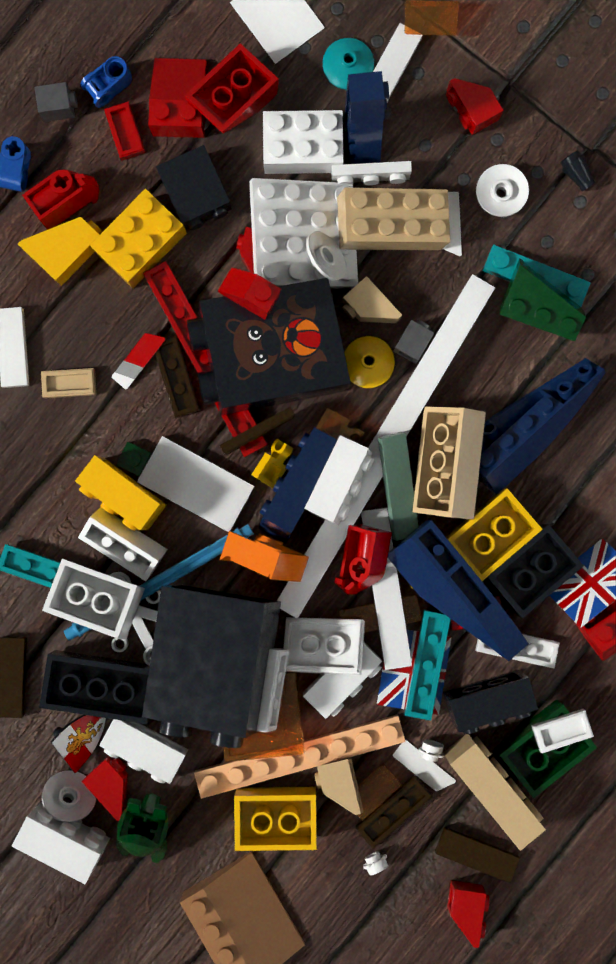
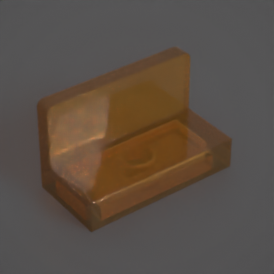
(431, 17)

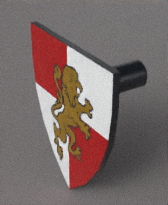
(78, 740)

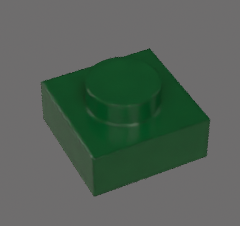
(133, 459)

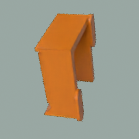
(265, 556)

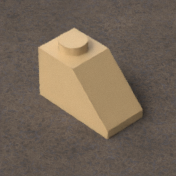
(369, 304)
(340, 784)

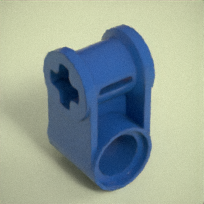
(105, 82)
(14, 168)

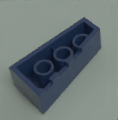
(365, 115)
(295, 490)

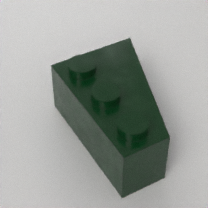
(540, 304)

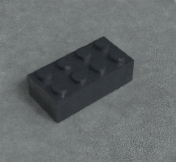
(95, 686)

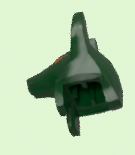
(143, 828)

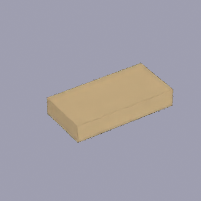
(68, 383)

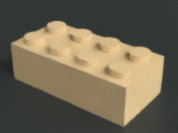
(393, 219)
(449, 462)
(499, 796)

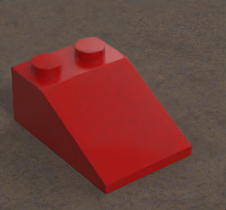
(234, 90)
(168, 109)

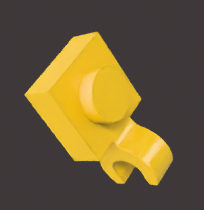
(272, 466)

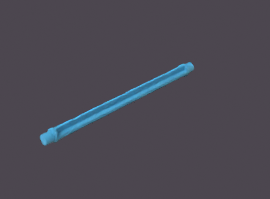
(172, 574)

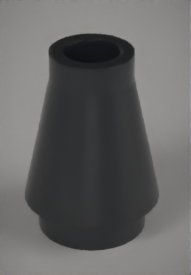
(577, 170)

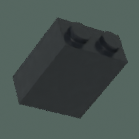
(194, 188)

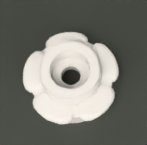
(431, 750)
(375, 863)

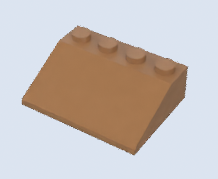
(241, 916)

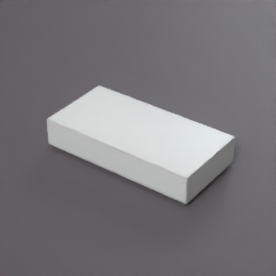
(562, 730)

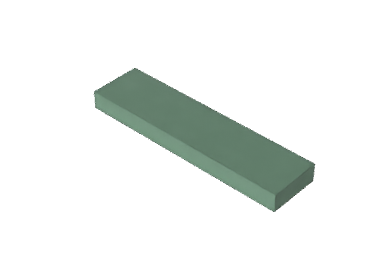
(398, 484)

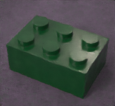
(539, 769)

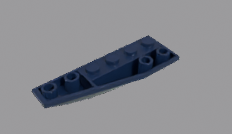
(532, 423)
(454, 589)

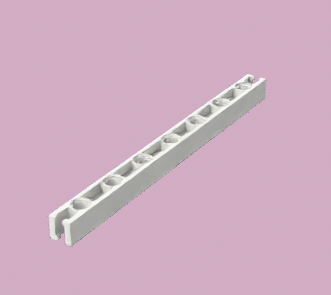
(400, 419)

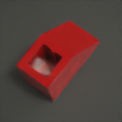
(474, 103)
(467, 909)

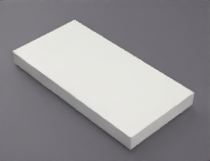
(195, 484)

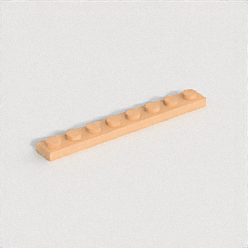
(318, 752)

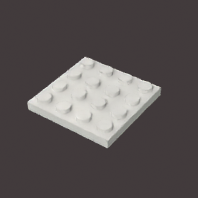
(282, 221)

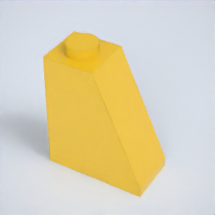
(62, 248)

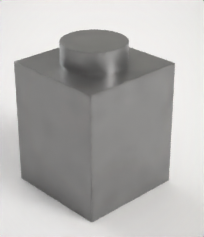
(55, 102)
(414, 341)

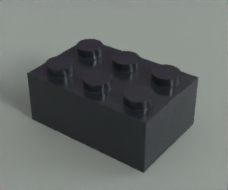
(534, 571)
(490, 701)

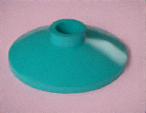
(337, 69)

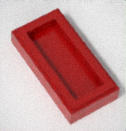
(124, 131)

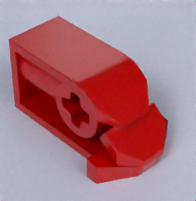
(61, 196)
(363, 558)

